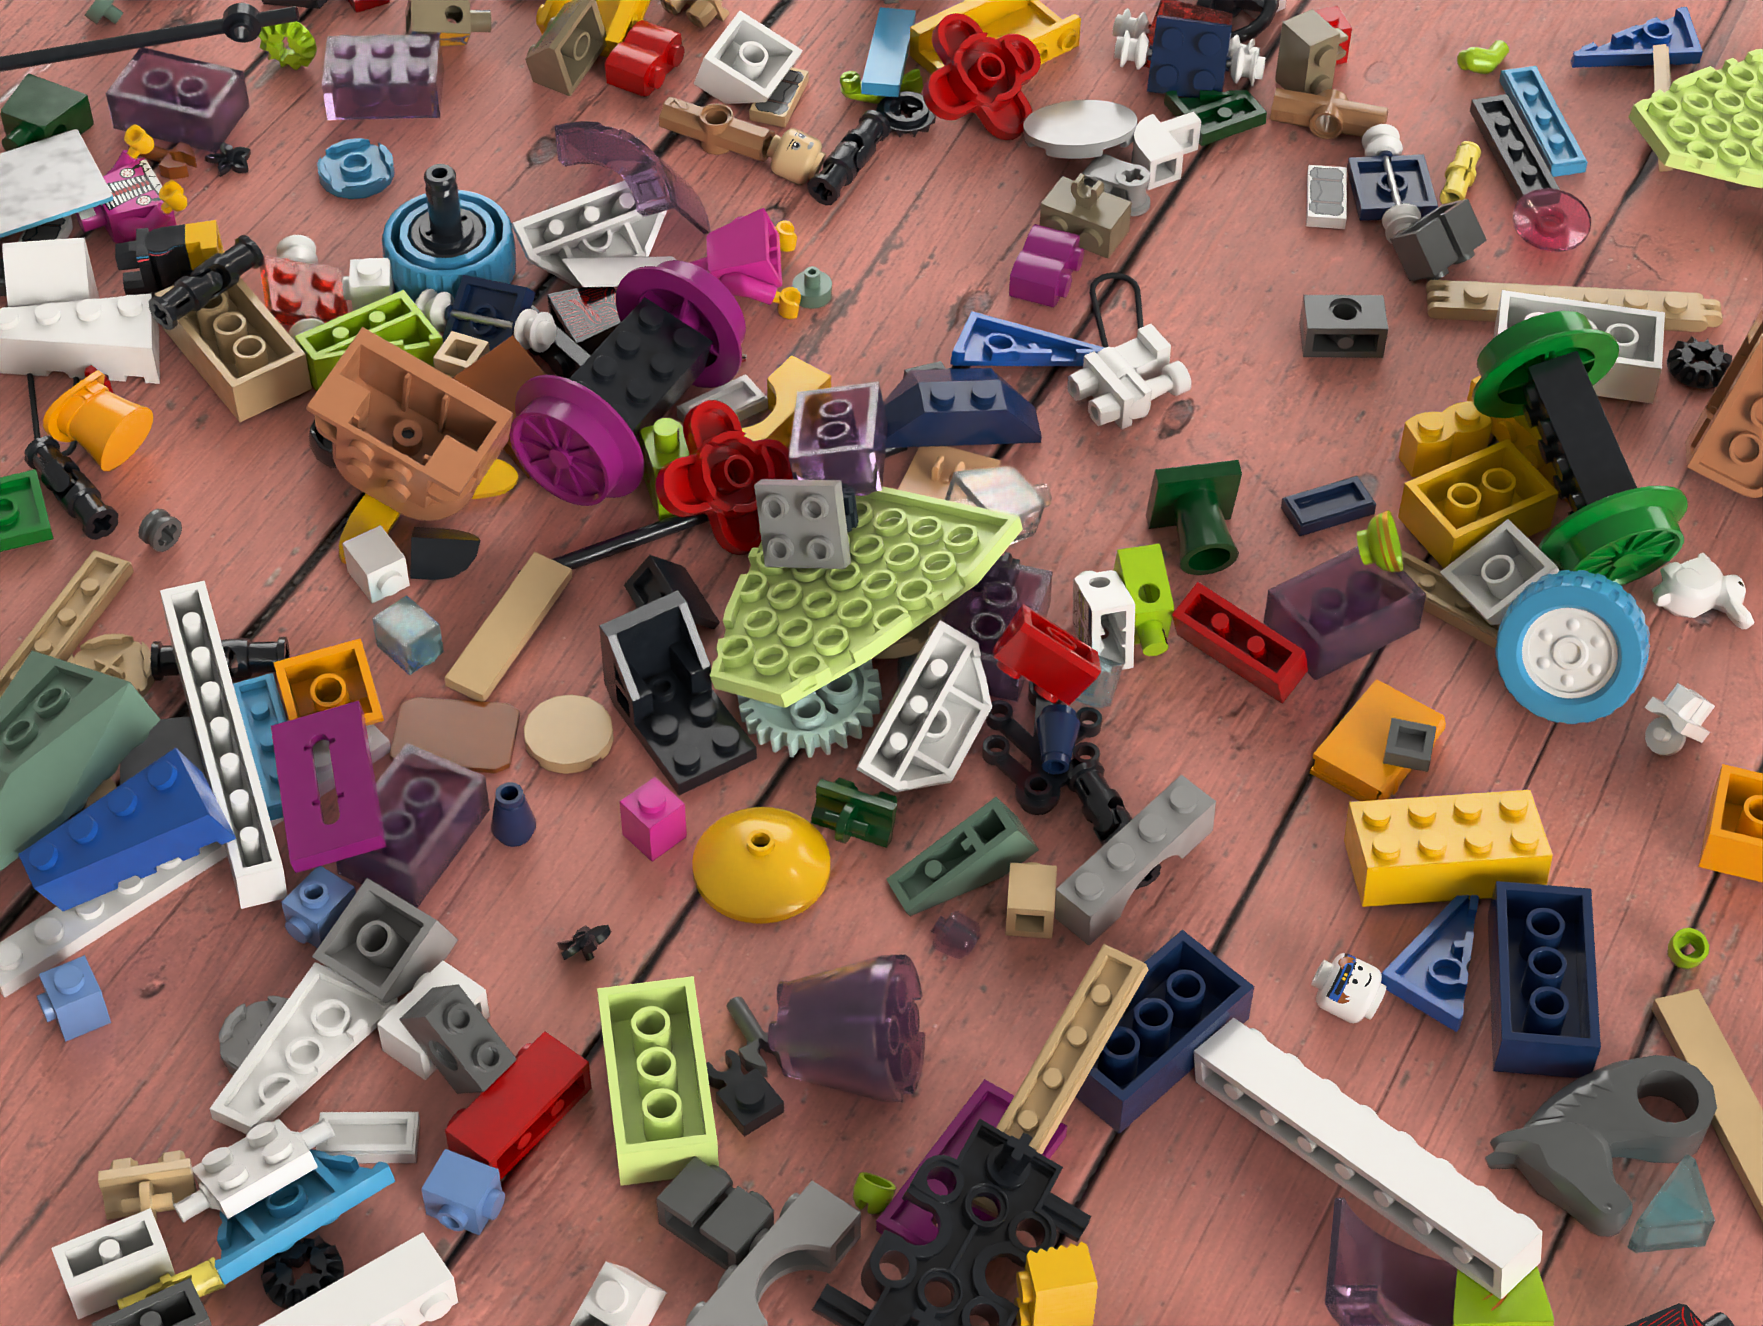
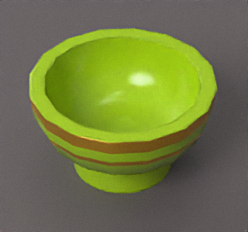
(1381, 543)

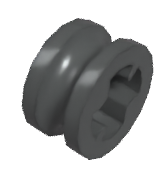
(160, 530)

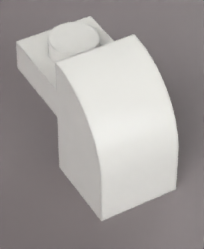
(1162, 146)

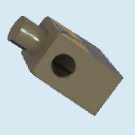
(432, 17)

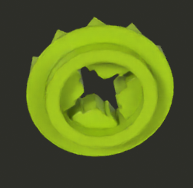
(300, 41)

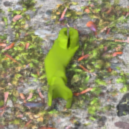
(852, 85)

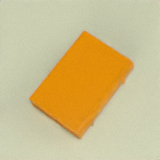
(1356, 747)

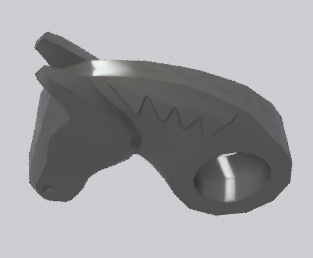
(1598, 1117)

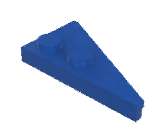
(1636, 44)
(1005, 343)
(1436, 964)

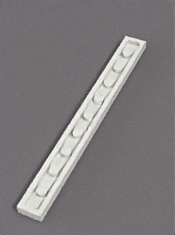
(64, 933)

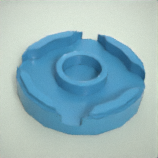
(356, 169)

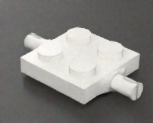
(253, 1168)

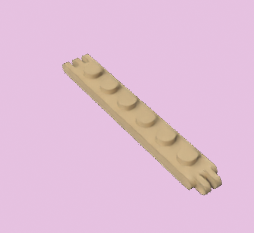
(1481, 301)

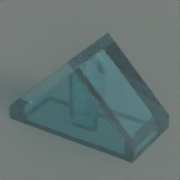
(1677, 1214)

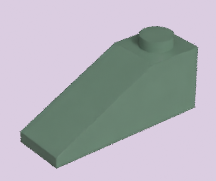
(963, 858)

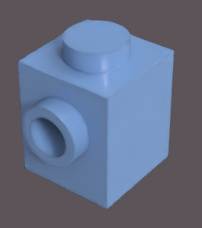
(316, 905)
(73, 998)
(463, 1193)

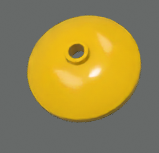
(764, 881)

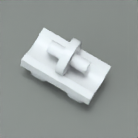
(1680, 717)

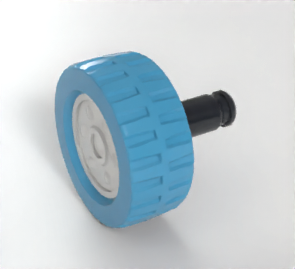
(1572, 647)

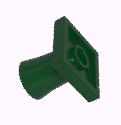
(1197, 503)

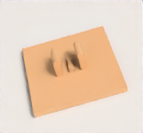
(934, 467)

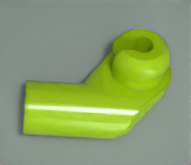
(1483, 60)

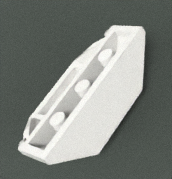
(588, 227)
(930, 715)

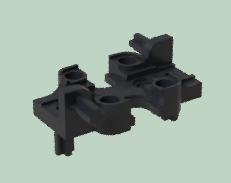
(987, 1167)

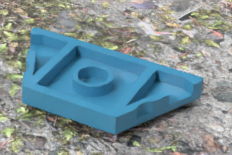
(295, 1211)

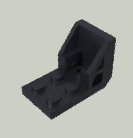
(666, 694)

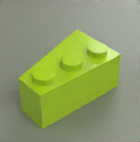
(391, 318)

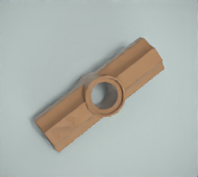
(1326, 113)
(716, 128)

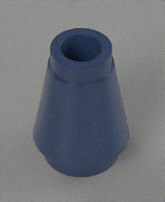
(1057, 737)
(512, 816)

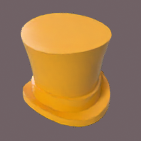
(99, 421)

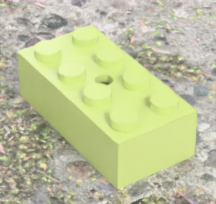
(657, 1079)

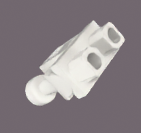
(1128, 378)

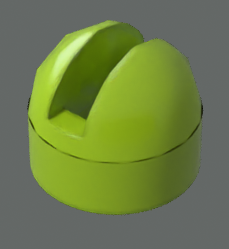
(1680, 941)
(874, 1191)

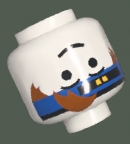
(1349, 988)

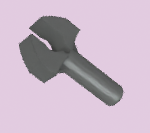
(755, 1037)

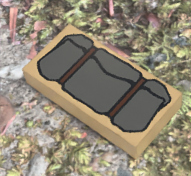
(783, 100)

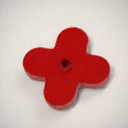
(981, 76)
(721, 475)

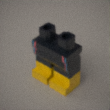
(165, 255)

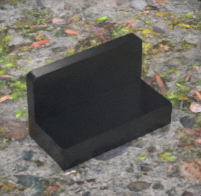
(661, 577)

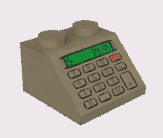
(568, 47)

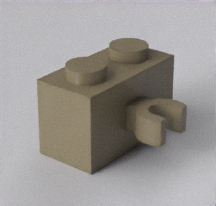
(1308, 53)
(1088, 212)

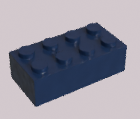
(1543, 980)
(1170, 1015)

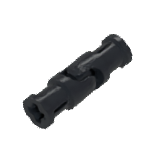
(849, 157)
(206, 282)
(71, 487)
(251, 657)
(1102, 806)

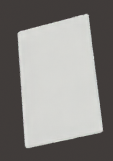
(608, 271)

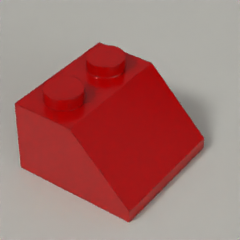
(1046, 656)

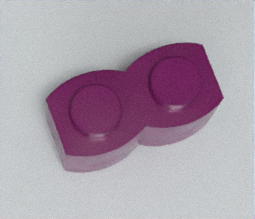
(1046, 266)

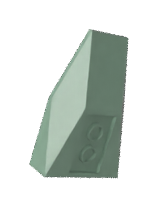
(58, 742)

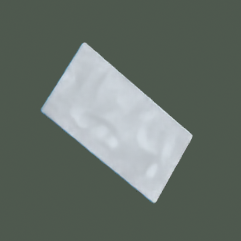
(48, 182)

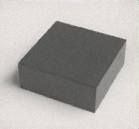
(1409, 744)

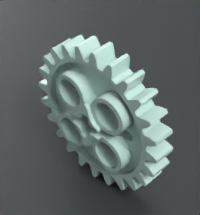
(819, 717)

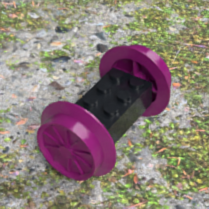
(584, 430)

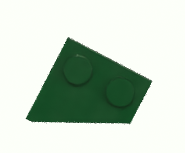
(1220, 112)

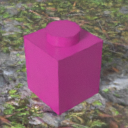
(653, 819)

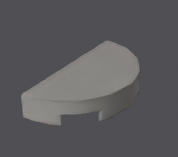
(244, 1029)

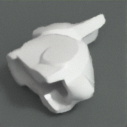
(1701, 586)

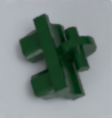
(854, 813)

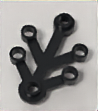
(1037, 779)

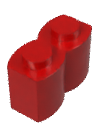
(644, 58)

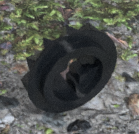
(913, 106)
(1700, 374)
(279, 1277)

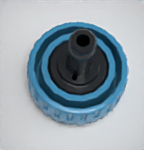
(447, 236)

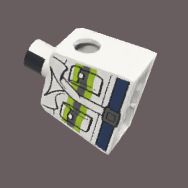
(1105, 602)

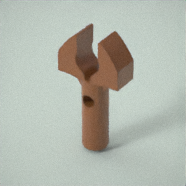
(173, 161)

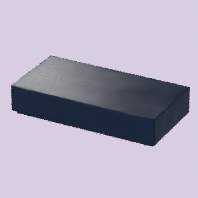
(1328, 506)

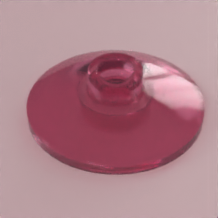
(1552, 220)

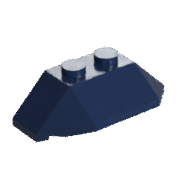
(958, 410)

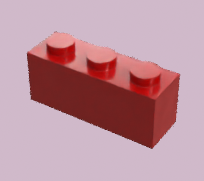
(1240, 642)
(520, 1105)

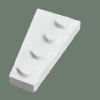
(302, 1043)

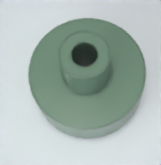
(103, 8)
(814, 288)

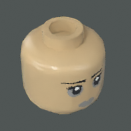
(796, 156)

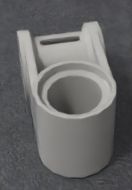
(1121, 181)

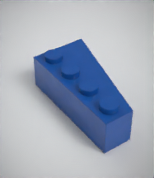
(128, 833)

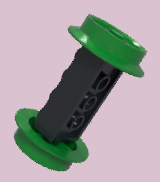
(1548, 375)

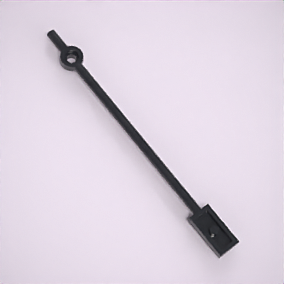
(239, 23)

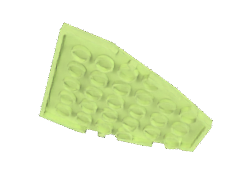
(1709, 121)
(812, 625)

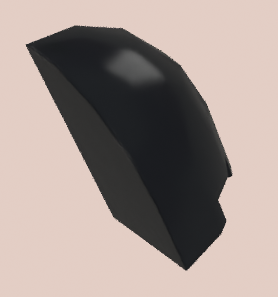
(441, 552)

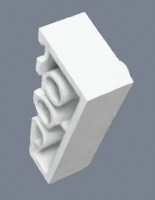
(67, 337)

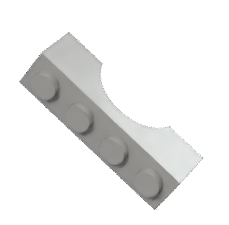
(1102, 886)
(809, 1235)

